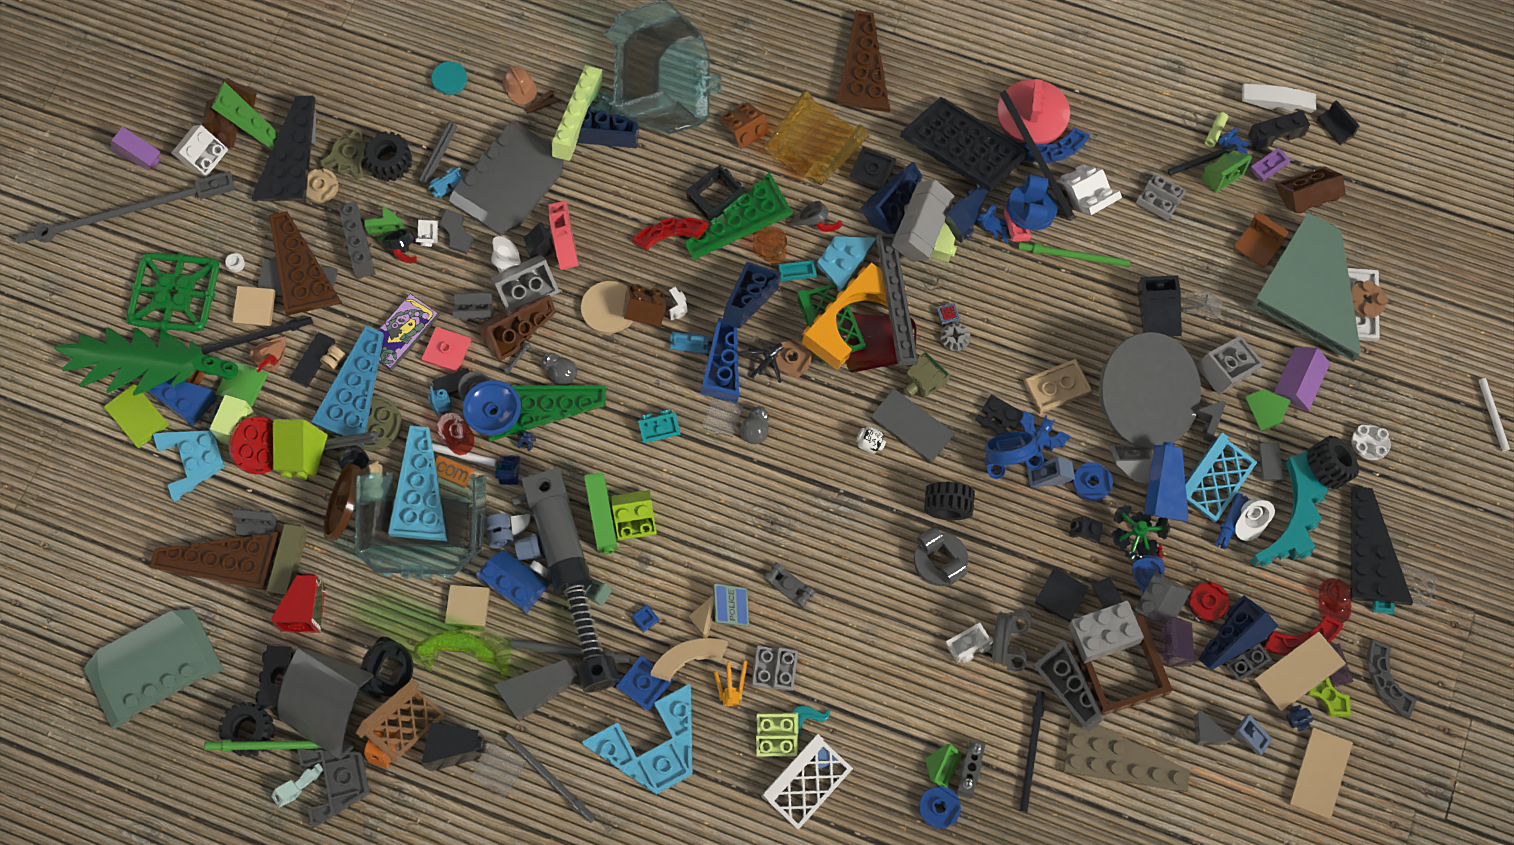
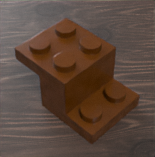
(220, 126)

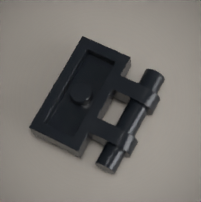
(1001, 412)

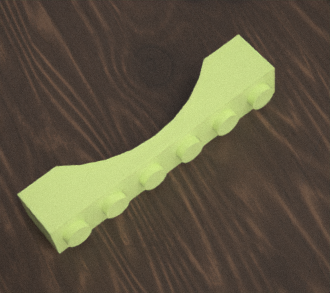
(570, 125)

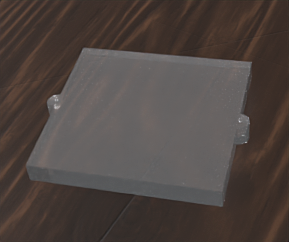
(722, 417)

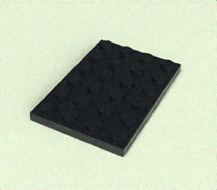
(965, 144)

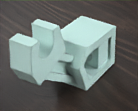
(291, 790)

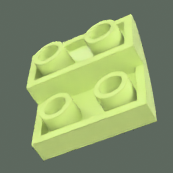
(777, 734)

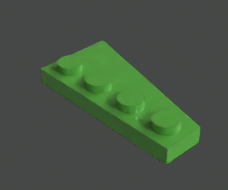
(243, 115)

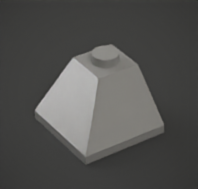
(1133, 461)

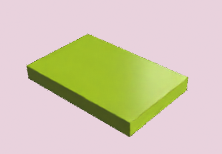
(136, 416)

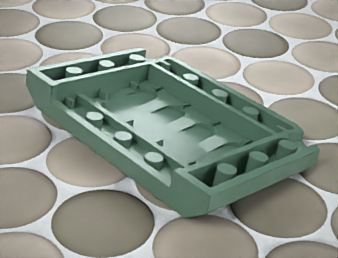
(151, 664)

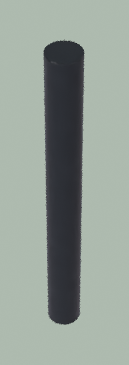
(1200, 160)

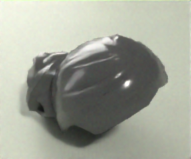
(559, 369)
(755, 427)

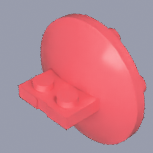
(1041, 109)

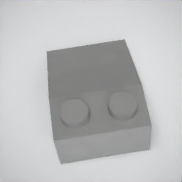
(1229, 364)

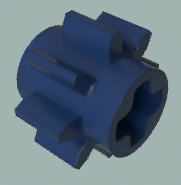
(1299, 718)

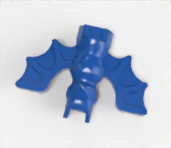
(1041, 434)

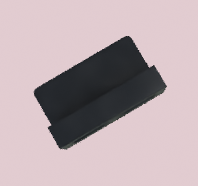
(1338, 123)

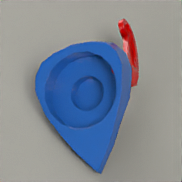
(1145, 567)

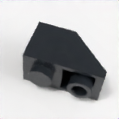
(538, 241)

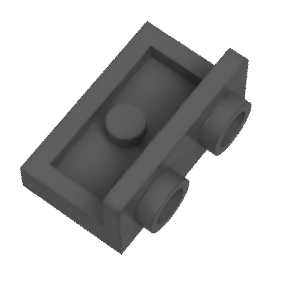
(473, 305)
(254, 523)

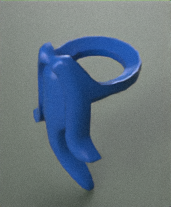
(1230, 138)
(993, 224)

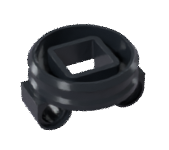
(373, 661)

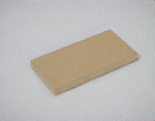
(1299, 671)
(1320, 773)

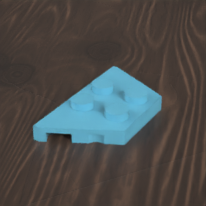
(844, 258)

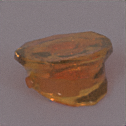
(770, 244)

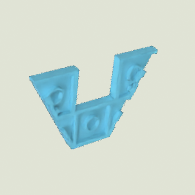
(665, 763)

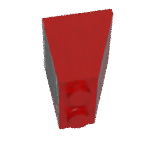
(301, 606)

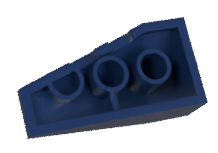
(887, 205)
(965, 213)
(1243, 629)

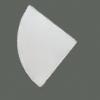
(520, 523)

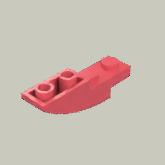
(563, 235)

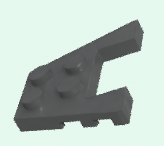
(344, 780)

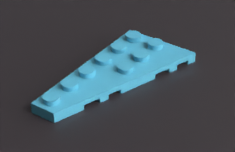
(418, 501)

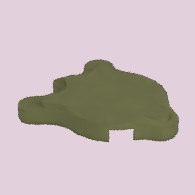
(347, 155)

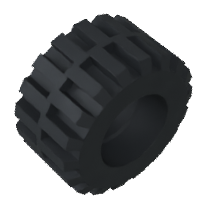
(384, 144)
(1332, 462)
(949, 501)
(240, 714)

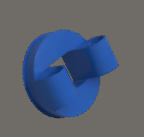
(1040, 207)
(1012, 449)

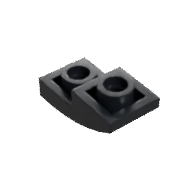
(1106, 593)

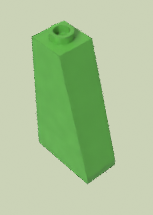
(601, 513)

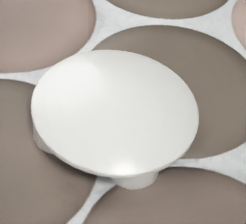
(1371, 442)

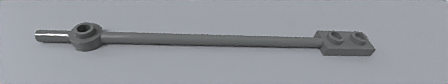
(204, 188)

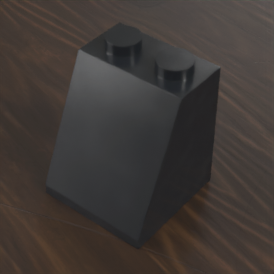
(451, 746)

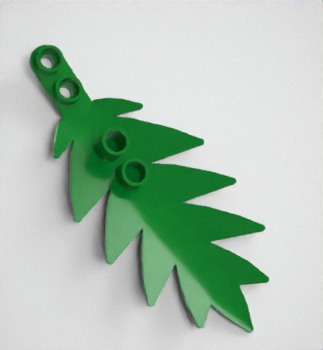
(161, 363)

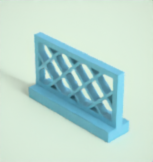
(1205, 464)

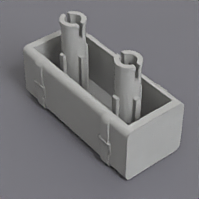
(923, 220)

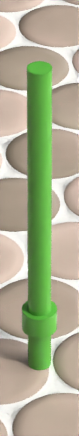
(1037, 248)
(227, 745)

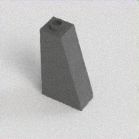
(534, 689)

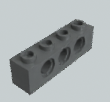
(356, 239)

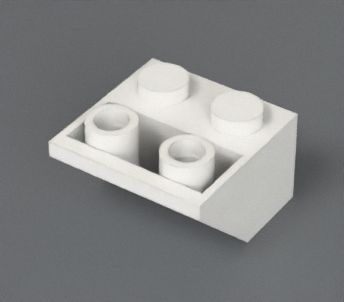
(200, 150)

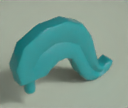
(806, 712)

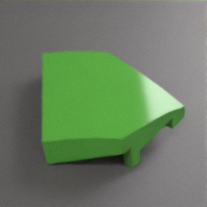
(1268, 408)

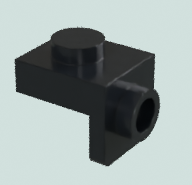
(1086, 528)

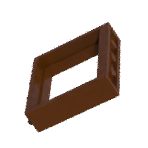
(1155, 665)

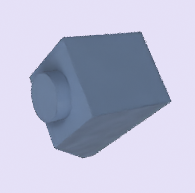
(1052, 473)

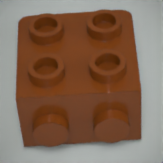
(745, 124)
(1261, 240)

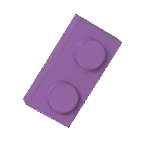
(1270, 164)

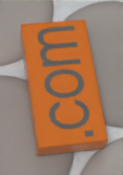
(452, 471)

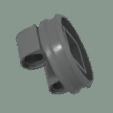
(931, 542)
(1002, 651)

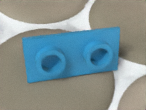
(440, 185)
(689, 342)
(439, 400)

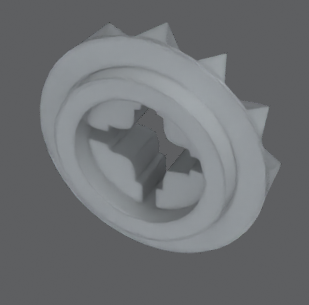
(949, 342)

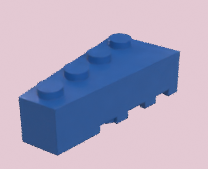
(722, 373)

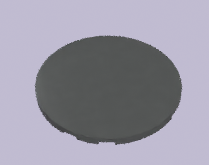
(1150, 390)

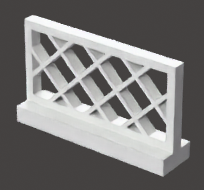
(794, 769)

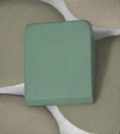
(598, 592)

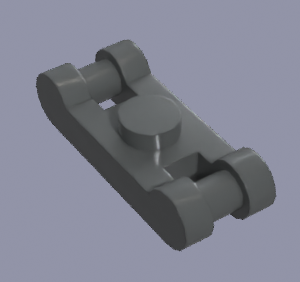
(789, 585)

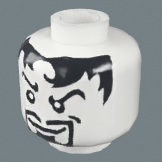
(870, 439)

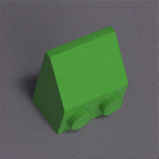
(1226, 170)

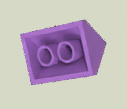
(1302, 376)

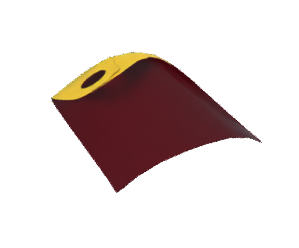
(879, 346)

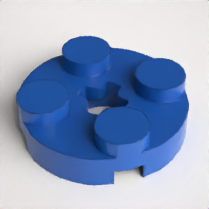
(1084, 489)
(936, 796)

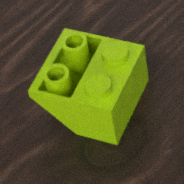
(633, 515)

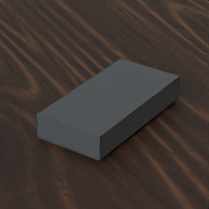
(1270, 462)

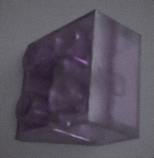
(1178, 643)

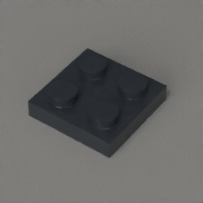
(872, 168)

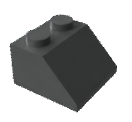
(1162, 598)

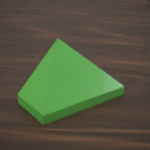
(943, 764)

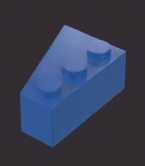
(184, 399)

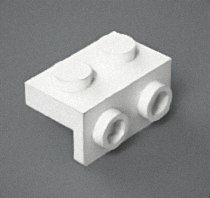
(969, 643)

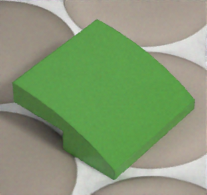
(245, 384)

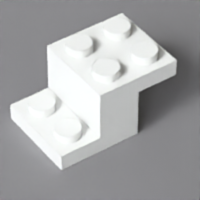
(1088, 189)

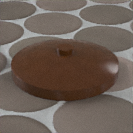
(341, 503)

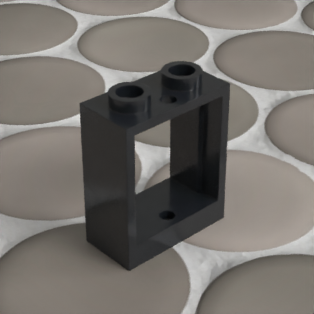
(701, 204)

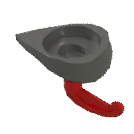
(815, 214)

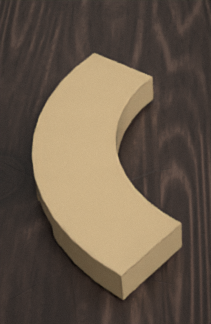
(693, 649)

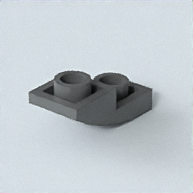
(1249, 662)

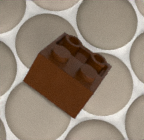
(644, 305)

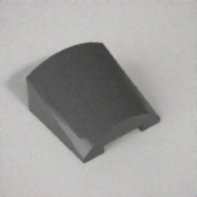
(319, 699)

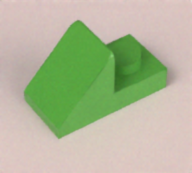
(387, 224)

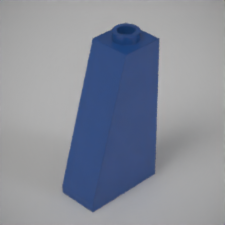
(1167, 484)

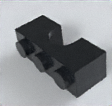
(1290, 125)
(275, 661)

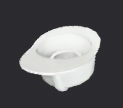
(504, 254)
(1254, 519)

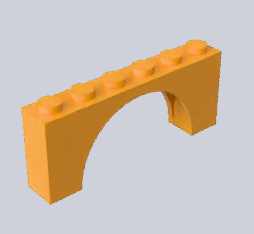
(824, 336)

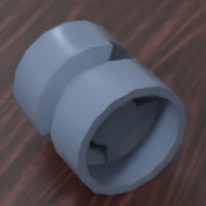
(498, 529)

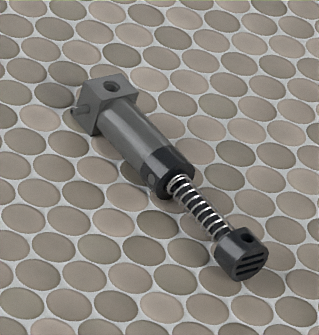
(568, 570)

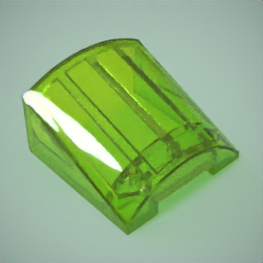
(486, 644)

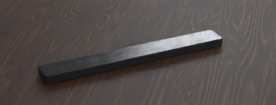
(1037, 155)

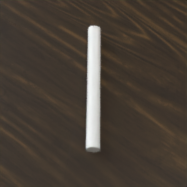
(1494, 414)
(469, 456)

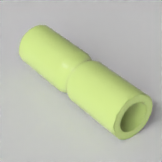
(1217, 127)

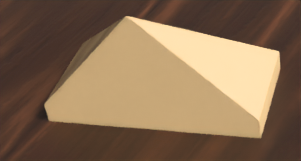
(703, 617)

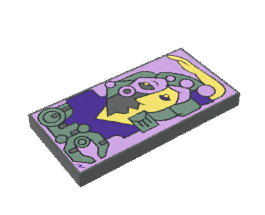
(404, 330)

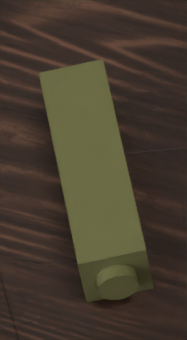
(287, 559)

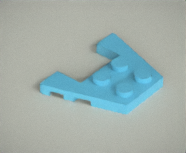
(199, 456)

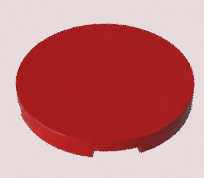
(252, 445)

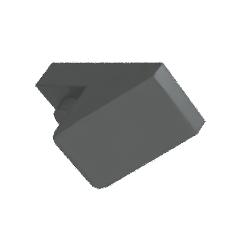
(1212, 416)

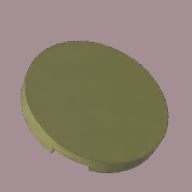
(385, 420)

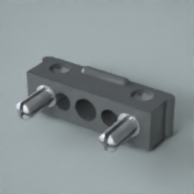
(966, 786)

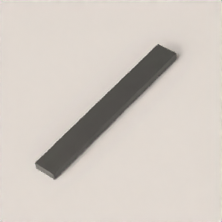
(896, 300)

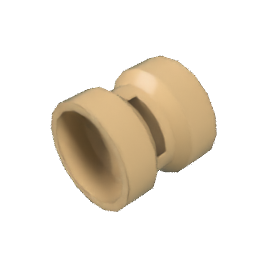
(333, 358)

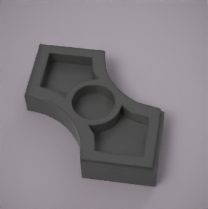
(459, 238)

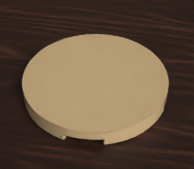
(604, 307)

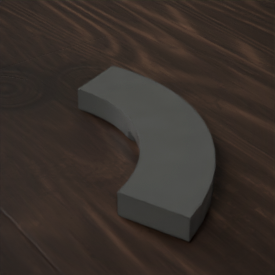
(1382, 680)

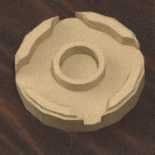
(321, 185)

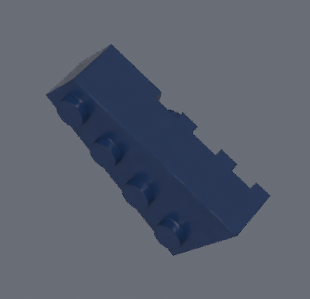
(608, 130)
(751, 291)

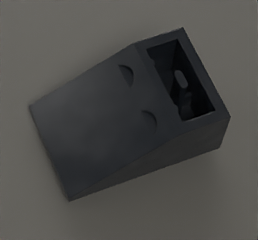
(1160, 305)

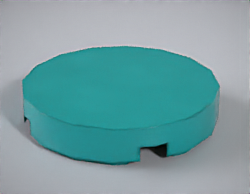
(449, 78)

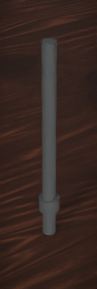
(564, 650)
(577, 804)

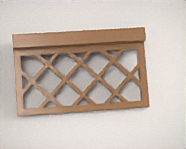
(393, 706)

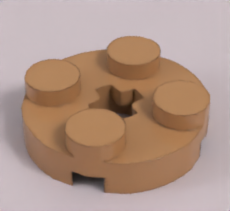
(1374, 293)
(797, 367)

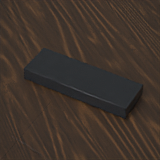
(311, 361)

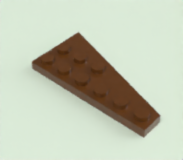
(863, 70)
(300, 275)
(228, 561)

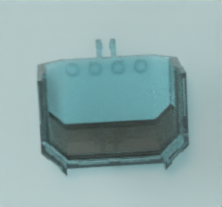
(660, 68)
(410, 556)

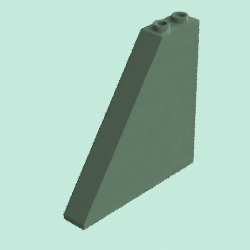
(1313, 288)

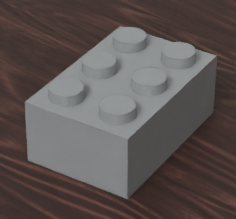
(1105, 631)

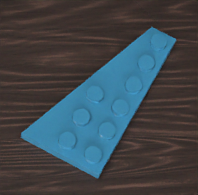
(350, 397)

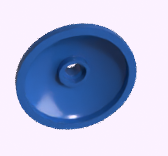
(486, 398)

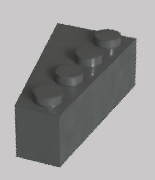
(1068, 682)

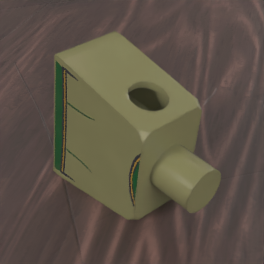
(925, 376)

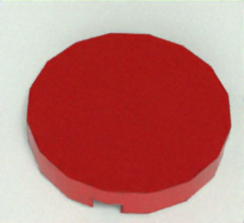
(1209, 601)

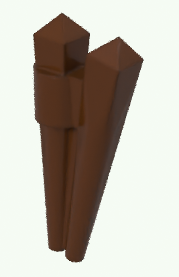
(544, 101)

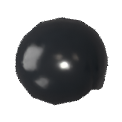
(353, 455)

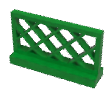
(809, 313)

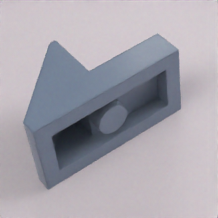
(1252, 734)

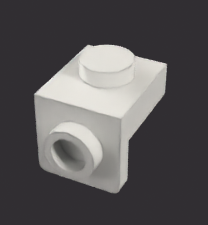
(427, 232)
(679, 301)

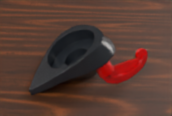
(399, 242)

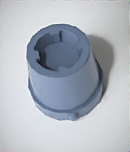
(529, 548)

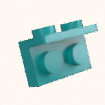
(658, 426)

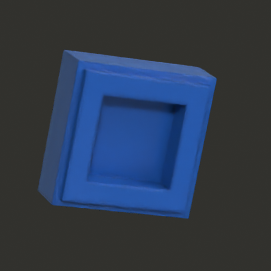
(645, 618)

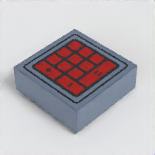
(948, 314)

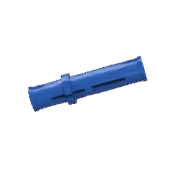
(1228, 527)

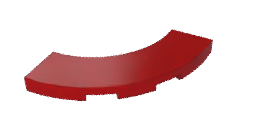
(667, 228)
(1284, 644)

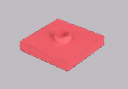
(446, 349)

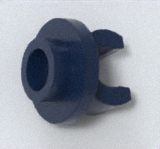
(526, 437)

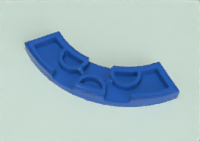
(1063, 149)

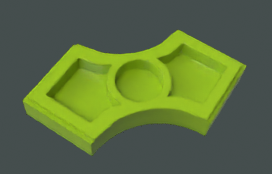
(1336, 703)

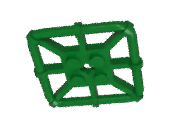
(179, 301)

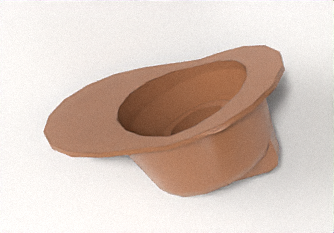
(519, 85)

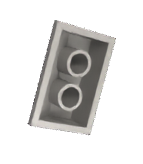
(525, 283)

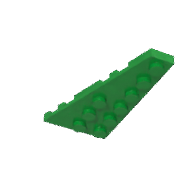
(744, 216)
(553, 403)

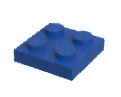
(641, 686)

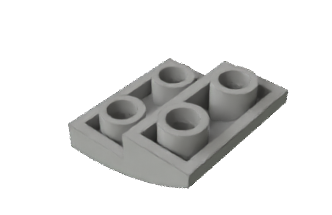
(1161, 196)
(774, 668)

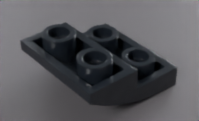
(1061, 595)

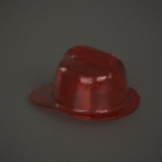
(456, 433)
(1335, 599)

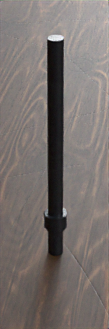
(293, 325)
(1037, 712)

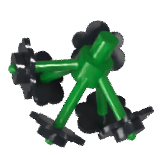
(1140, 526)

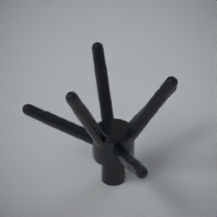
(770, 354)

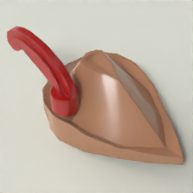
(269, 354)

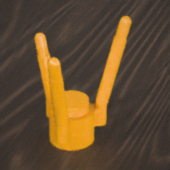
(730, 696)

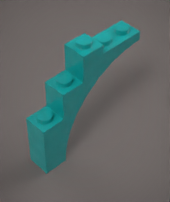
(1304, 515)

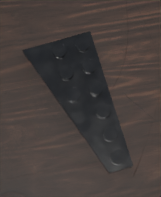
(1374, 564)

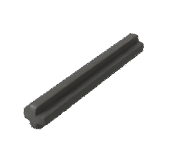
(437, 153)
(351, 440)

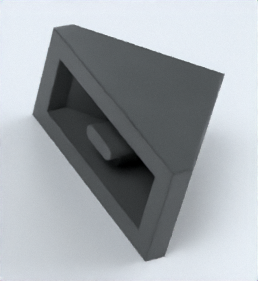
(1208, 732)

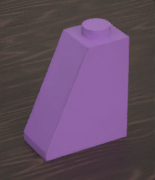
(134, 149)

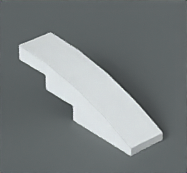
(1277, 96)

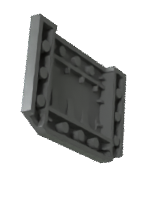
(508, 180)

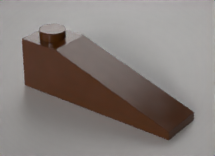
(510, 329)

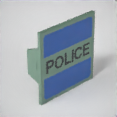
(731, 605)

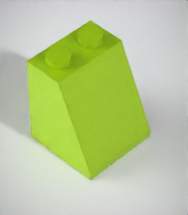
(297, 448)

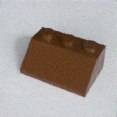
(1311, 189)

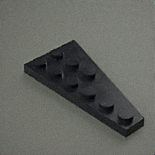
(288, 164)

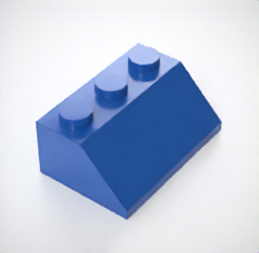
(512, 581)

